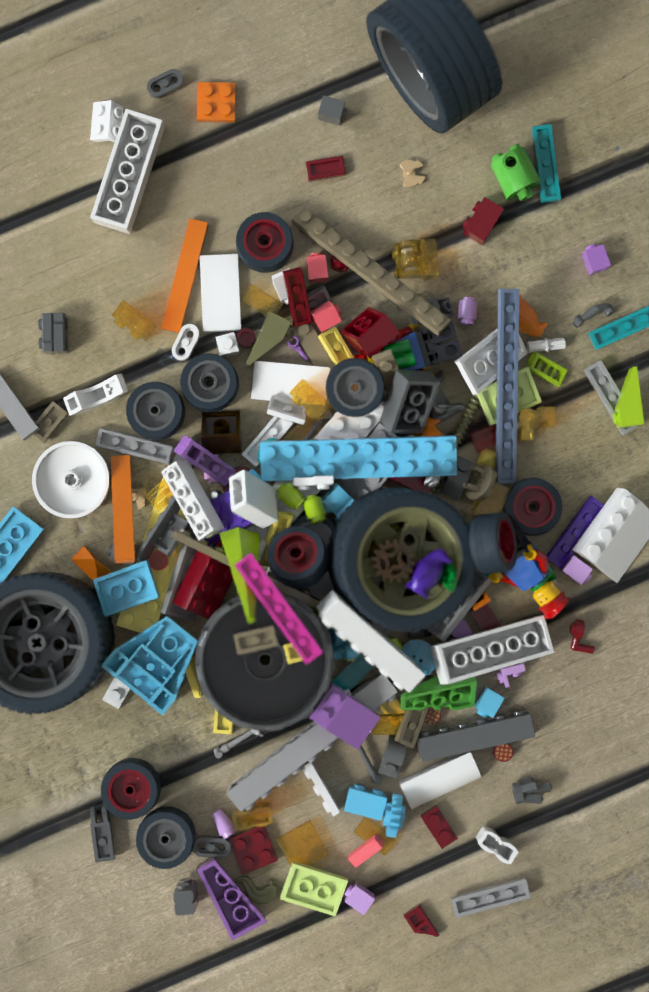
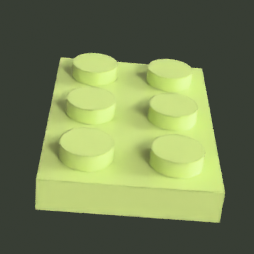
(527, 395)
(314, 888)

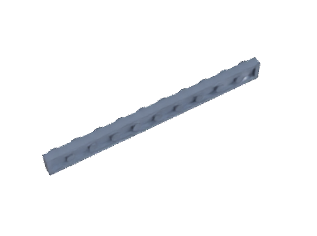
(507, 385)

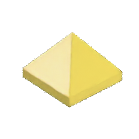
(487, 457)

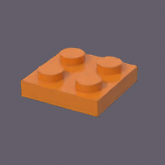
(216, 102)

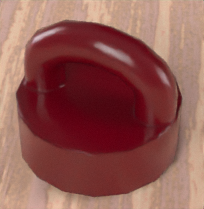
(337, 265)

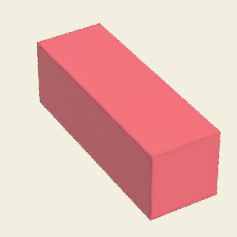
(366, 850)

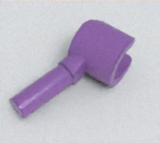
(297, 347)

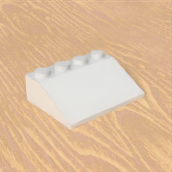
(616, 534)

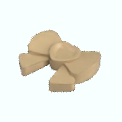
(408, 168)
(139, 496)

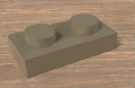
(49, 421)
(255, 640)

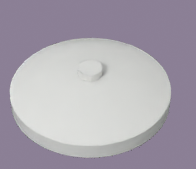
(71, 479)

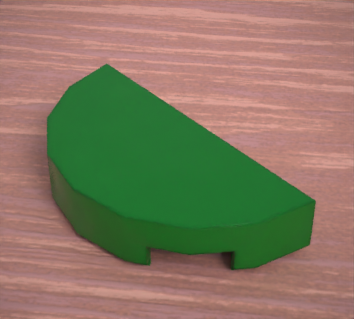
(449, 577)

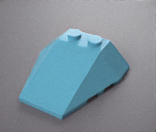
(154, 663)

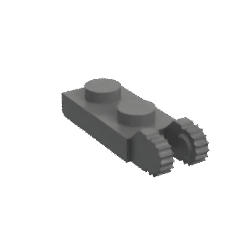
(102, 836)

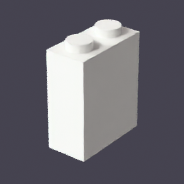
(253, 499)

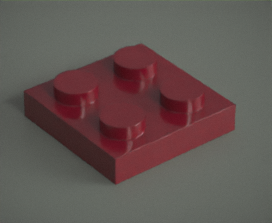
(253, 849)

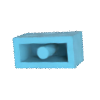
(365, 802)

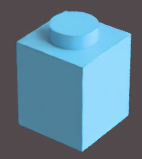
(488, 703)

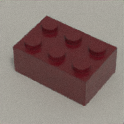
(370, 332)
(204, 585)

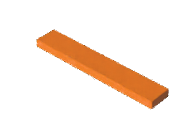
(184, 275)
(122, 509)

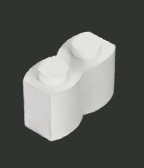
(492, 843)

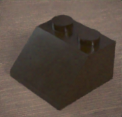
(221, 432)

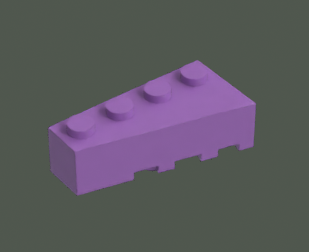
(232, 903)

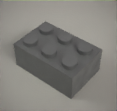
(409, 401)

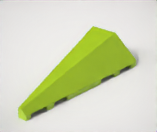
(237, 545)

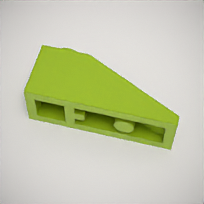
(629, 404)

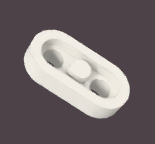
(185, 342)

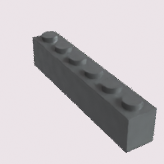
(475, 736)

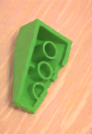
(437, 695)

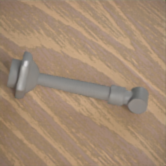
(226, 747)

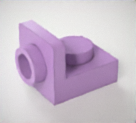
(513, 671)

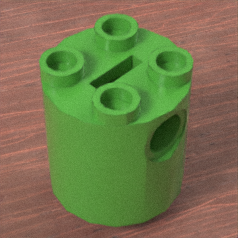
(515, 180)

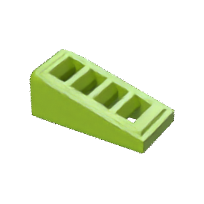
(548, 363)

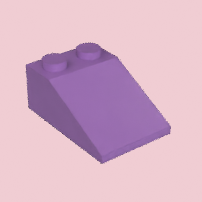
(344, 716)

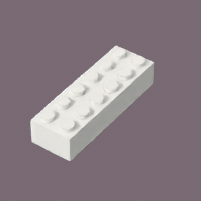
(127, 171)
(369, 641)
(491, 649)

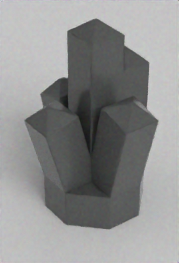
(529, 791)

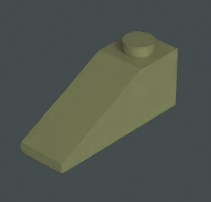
(270, 334)

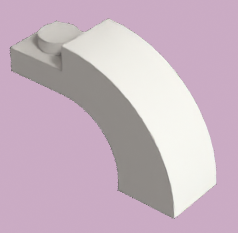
(96, 396)

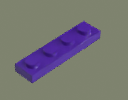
(562, 549)

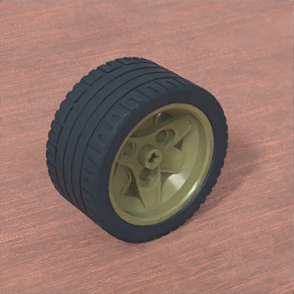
(369, 521)

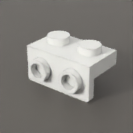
(106, 121)

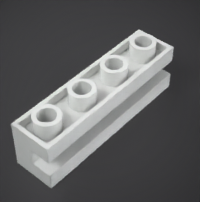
(192, 500)

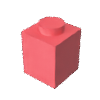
(317, 268)
(326, 315)

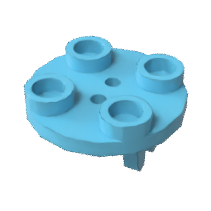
(421, 650)

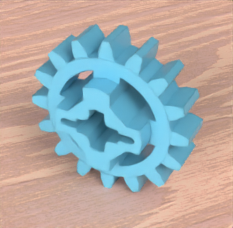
(394, 815)

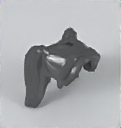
(441, 407)

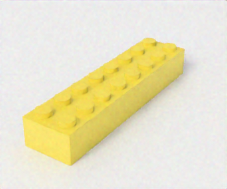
(149, 613)

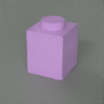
(577, 570)
(359, 897)

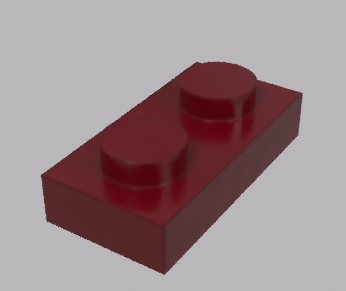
(438, 826)

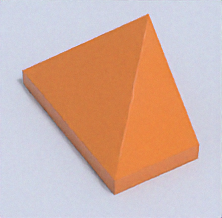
(90, 564)

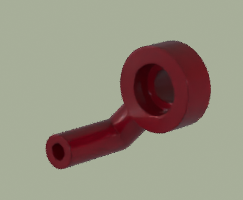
(577, 631)

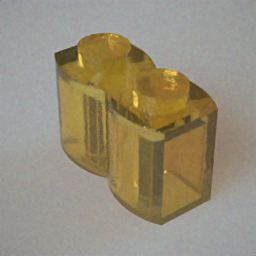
(258, 815)

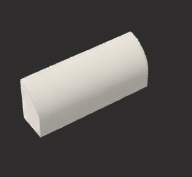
(439, 779)

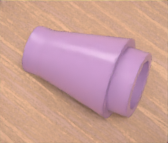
(223, 823)

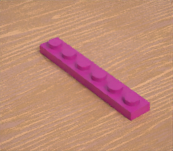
(278, 608)

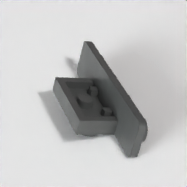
(160, 534)

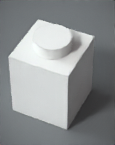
(227, 345)

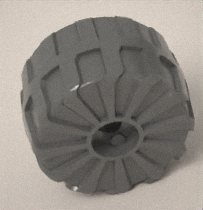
(256, 693)

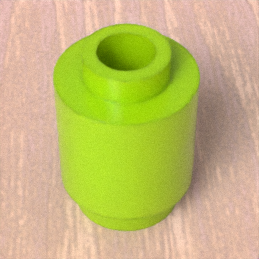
(290, 495)
(314, 509)

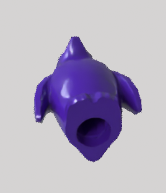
(428, 572)

